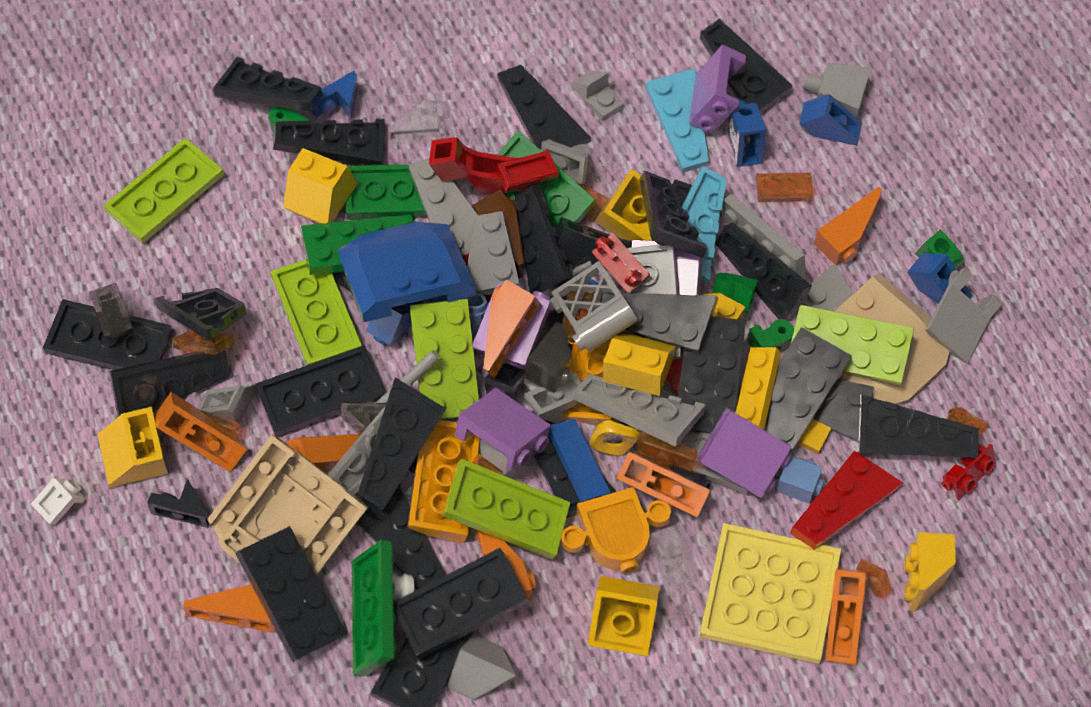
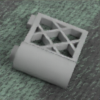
(603, 319)

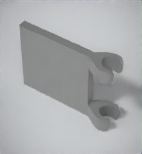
(958, 320)

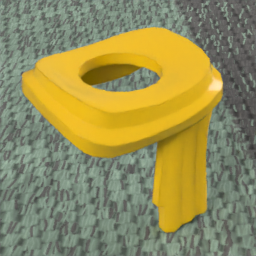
(609, 428)

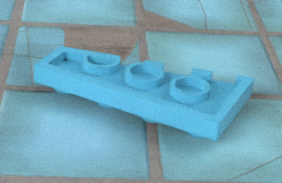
(672, 103)
(704, 208)

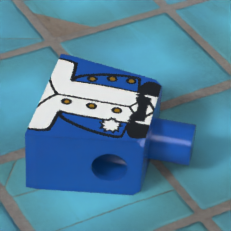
(747, 121)

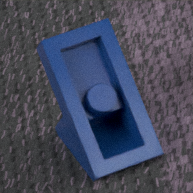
(341, 93)

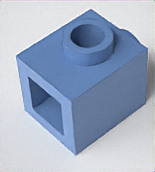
(800, 479)

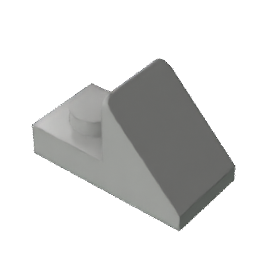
(597, 94)
(570, 160)
(550, 405)

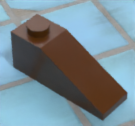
(499, 202)

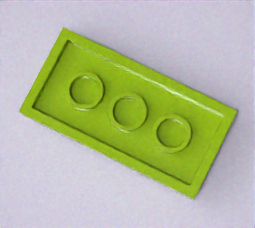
(163, 190)
(315, 312)
(447, 331)
(876, 346)
(506, 509)

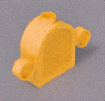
(615, 529)

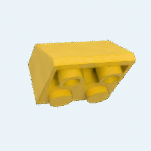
(132, 448)
(928, 565)

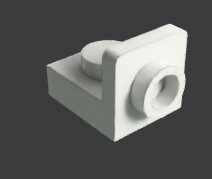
(57, 499)

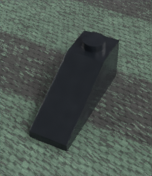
(579, 241)

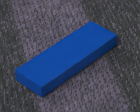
(578, 460)

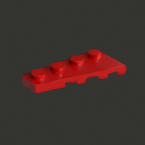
(844, 499)

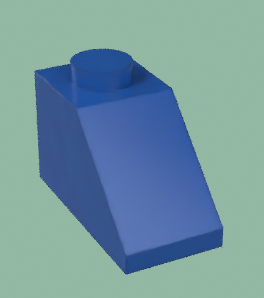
(830, 120)
(932, 275)
(392, 328)

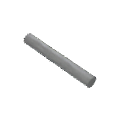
(416, 372)

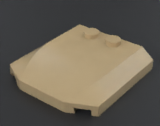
(927, 357)
(284, 491)

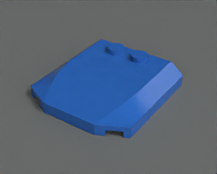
(404, 267)

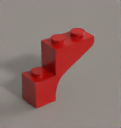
(455, 161)

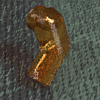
(962, 416)
(877, 577)

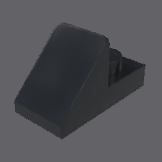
(507, 380)
(186, 509)

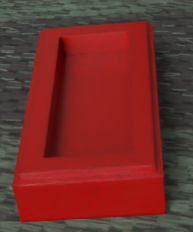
(527, 171)

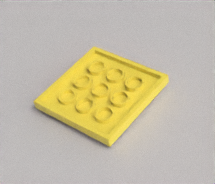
(770, 593)

